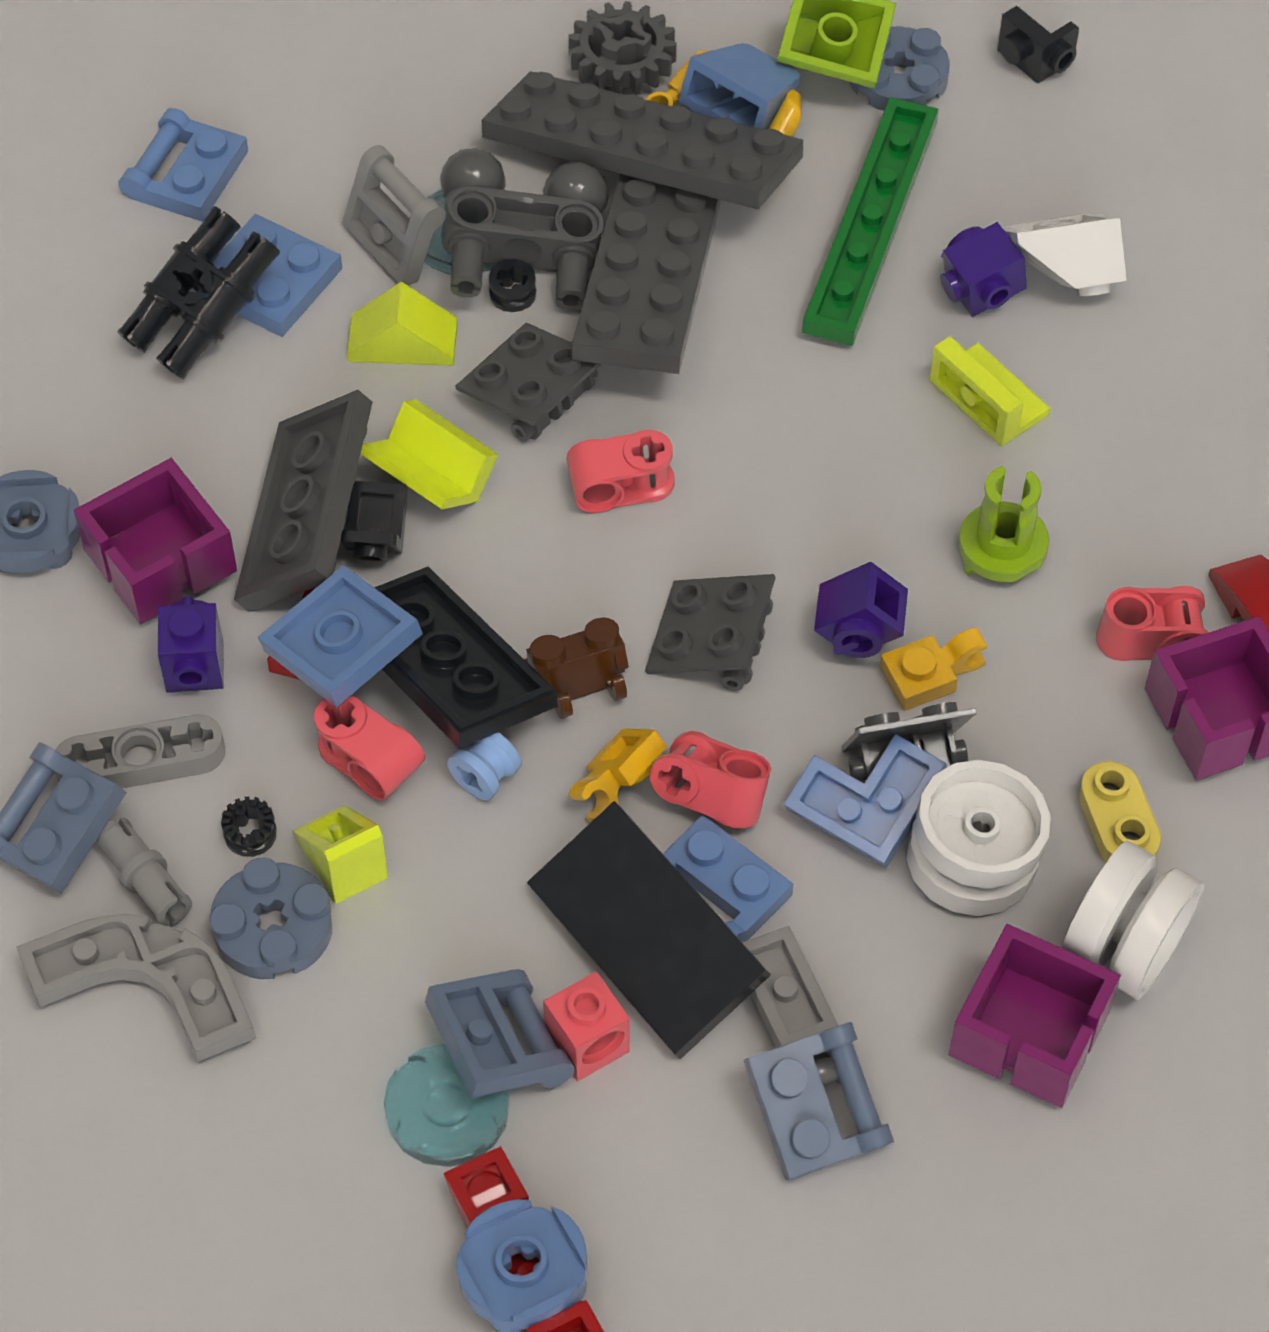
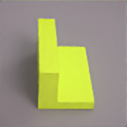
(985, 390)
(433, 457)

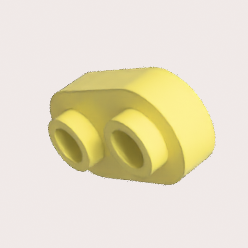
(1117, 811)

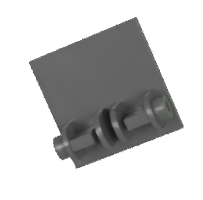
(530, 379)
(713, 627)
(932, 728)

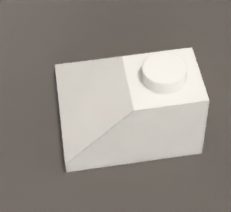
(1074, 250)

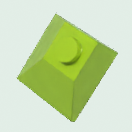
(838, 38)

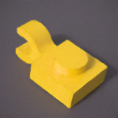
(926, 671)
(620, 763)

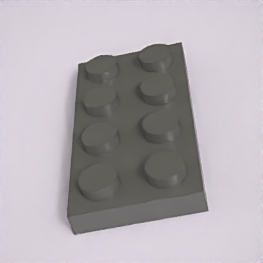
(304, 501)

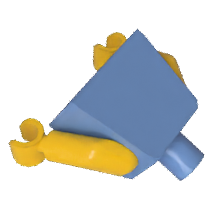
(738, 85)

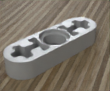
(154, 734)

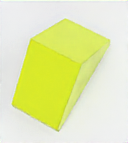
(402, 330)
(344, 851)

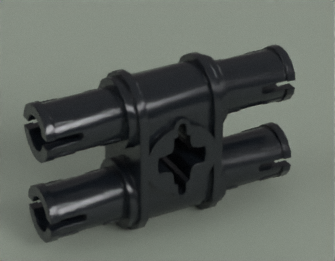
(194, 269)

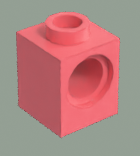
(588, 1024)

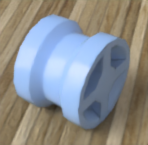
(484, 765)

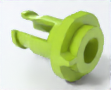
(1004, 537)

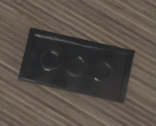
(460, 666)
(648, 929)

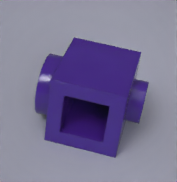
(982, 268)
(861, 611)
(190, 646)

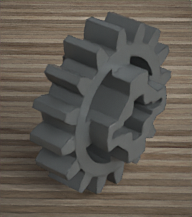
(622, 48)

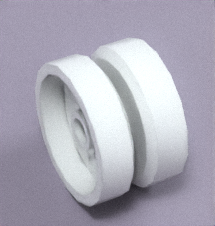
(978, 837)
(1134, 919)

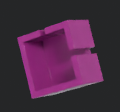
(155, 539)
(1215, 696)
(1034, 1014)

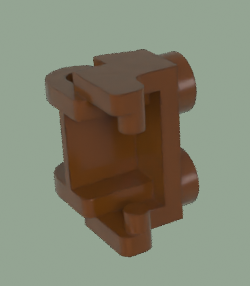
(581, 663)

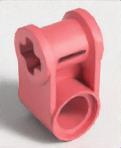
(616, 474)
(1153, 620)
(366, 746)
(719, 777)

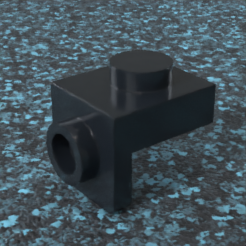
(1033, 47)
(375, 520)

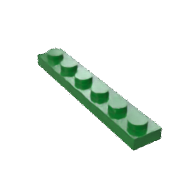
(870, 222)

